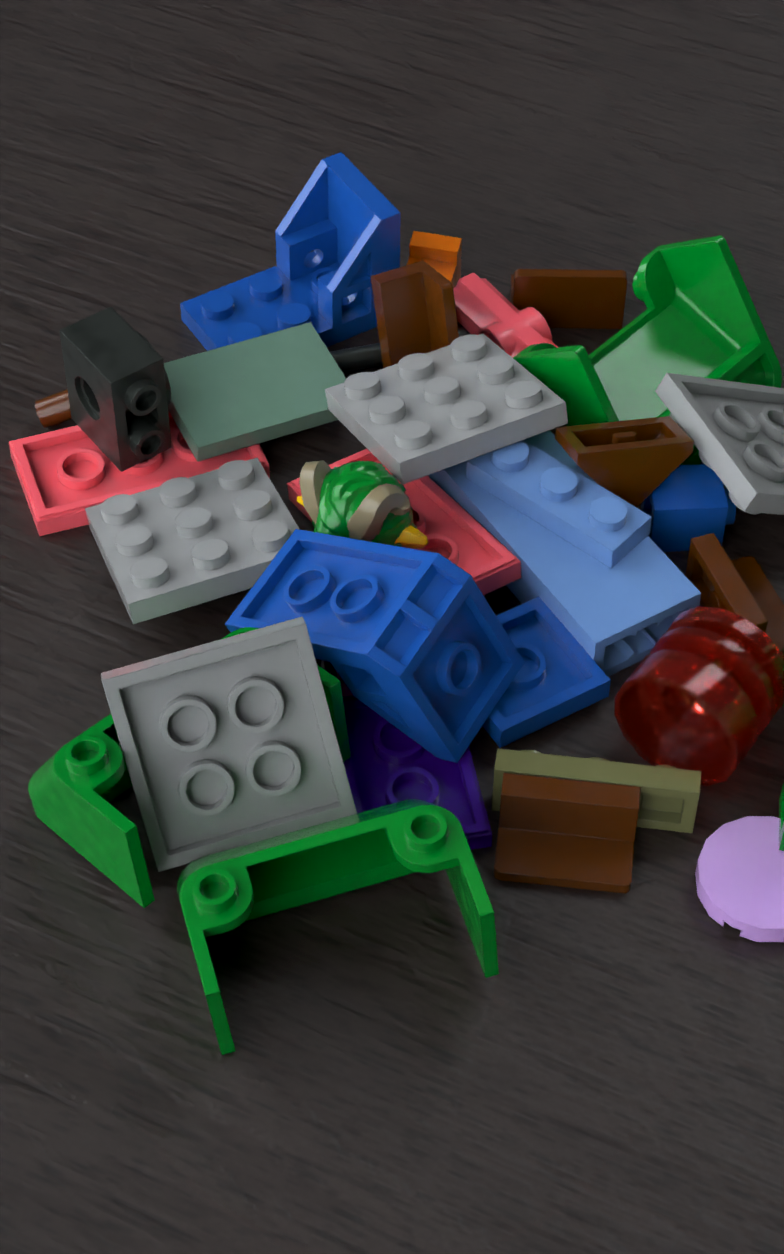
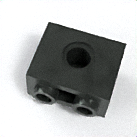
(117, 388)

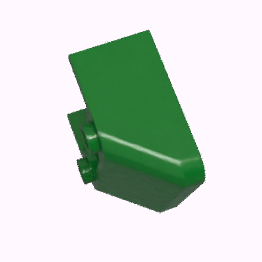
(90, 771)
(324, 862)

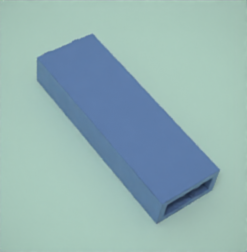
(608, 610)

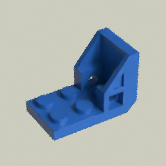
(352, 239)
(396, 628)

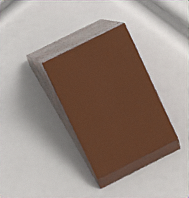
(627, 454)

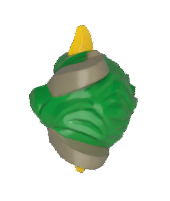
(359, 503)

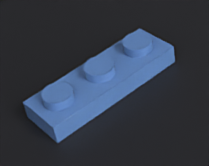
(561, 500)

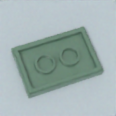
(252, 390)

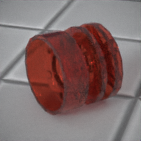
(702, 694)

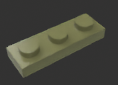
(666, 793)

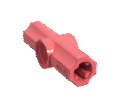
(486, 311)

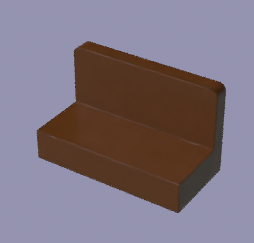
(572, 296)
(413, 311)
(735, 586)
(566, 833)

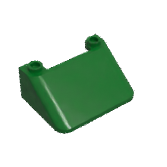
(693, 326)

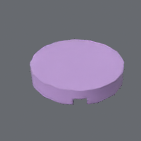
(744, 878)

